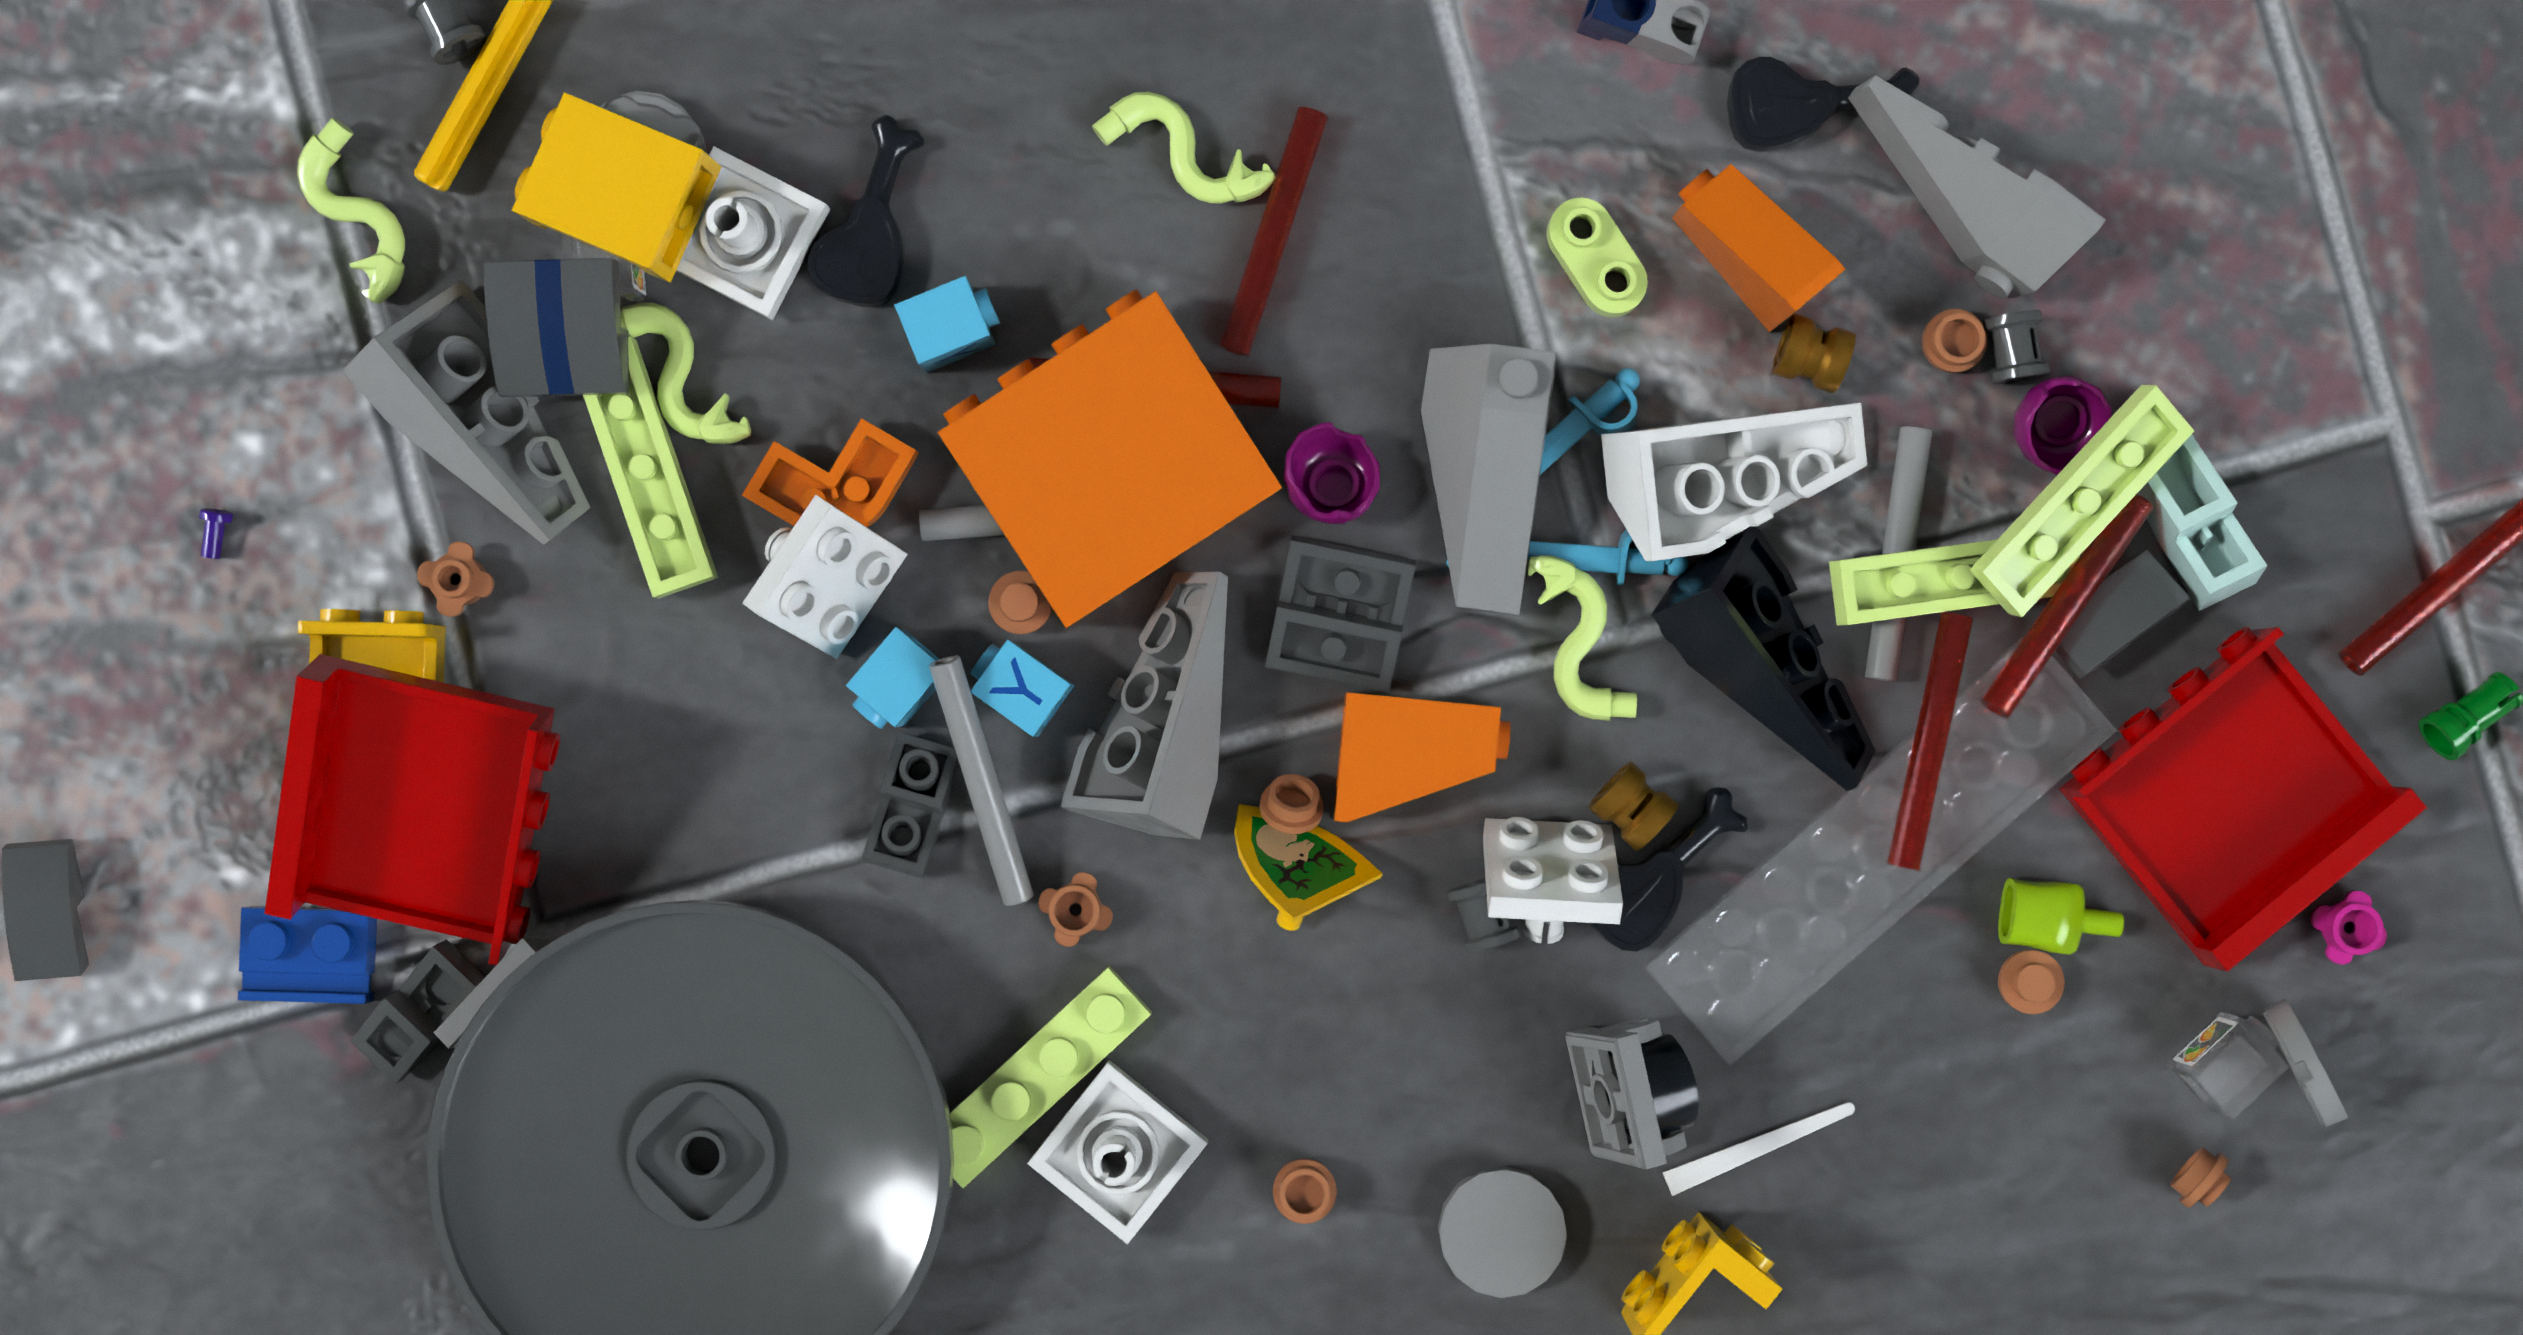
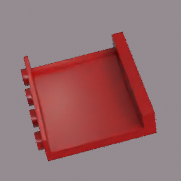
(2237, 799)
(411, 802)

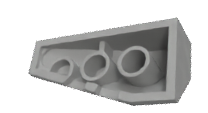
(1994, 220)
(440, 390)
(1485, 449)
(1161, 740)

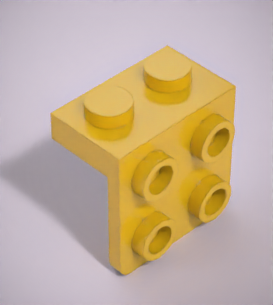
(1689, 1257)

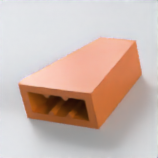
(1754, 245)
(1410, 749)

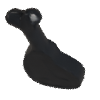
(1779, 108)
(864, 256)
(1655, 885)

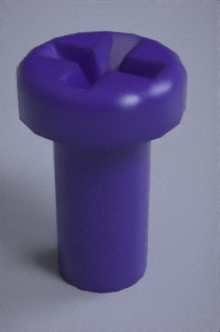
(213, 531)

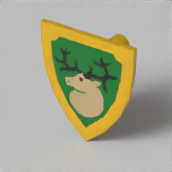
(1298, 869)

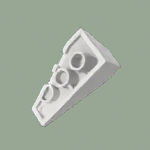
(1706, 481)

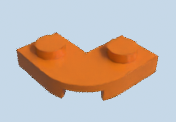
(857, 484)

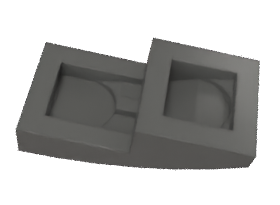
(404, 1022)

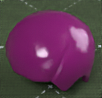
(2059, 421)
(1331, 474)

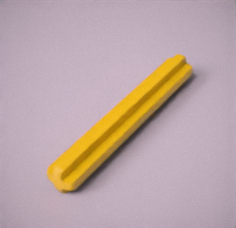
(480, 92)

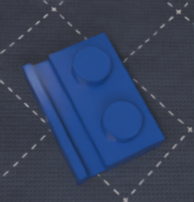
(311, 958)

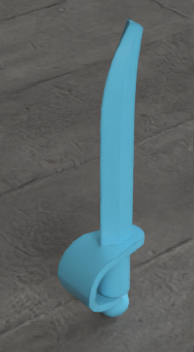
(1589, 416)
(1609, 559)

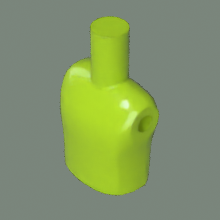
(2051, 916)

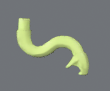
(1131, 111)
(314, 163)
(713, 426)
(1581, 698)

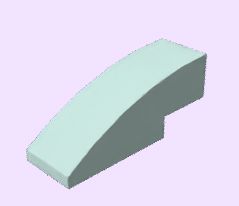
(2198, 528)

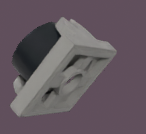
(1647, 1089)

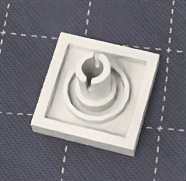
(751, 236)
(823, 576)
(1551, 874)
(1118, 1152)

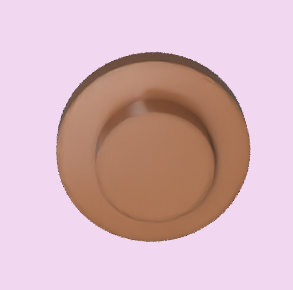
(1954, 341)
(1018, 603)
(1292, 804)
(2031, 981)
(2201, 1178)
(1304, 1190)

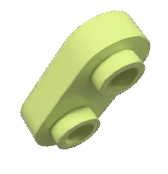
(1592, 258)

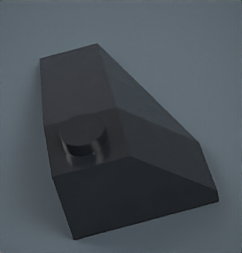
(1745, 638)

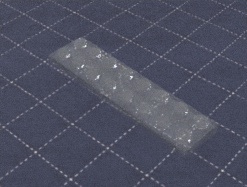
(1831, 883)

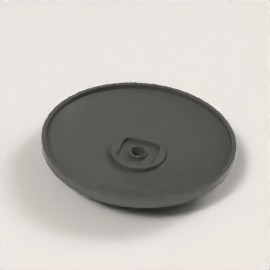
(665, 1023)

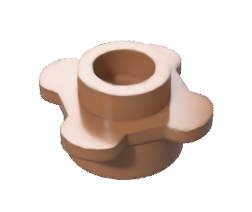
(474, 579)
(1069, 926)

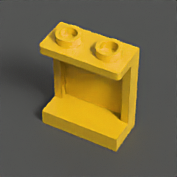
(616, 186)
(396, 644)

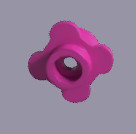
(2367, 931)

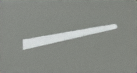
(1712, 1165)

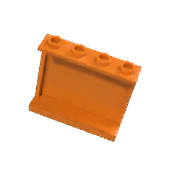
(1108, 456)

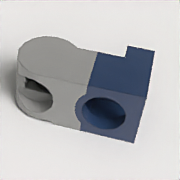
(1659, 27)

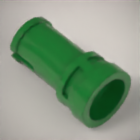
(2460, 723)

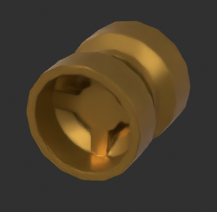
(1814, 353)
(1633, 806)

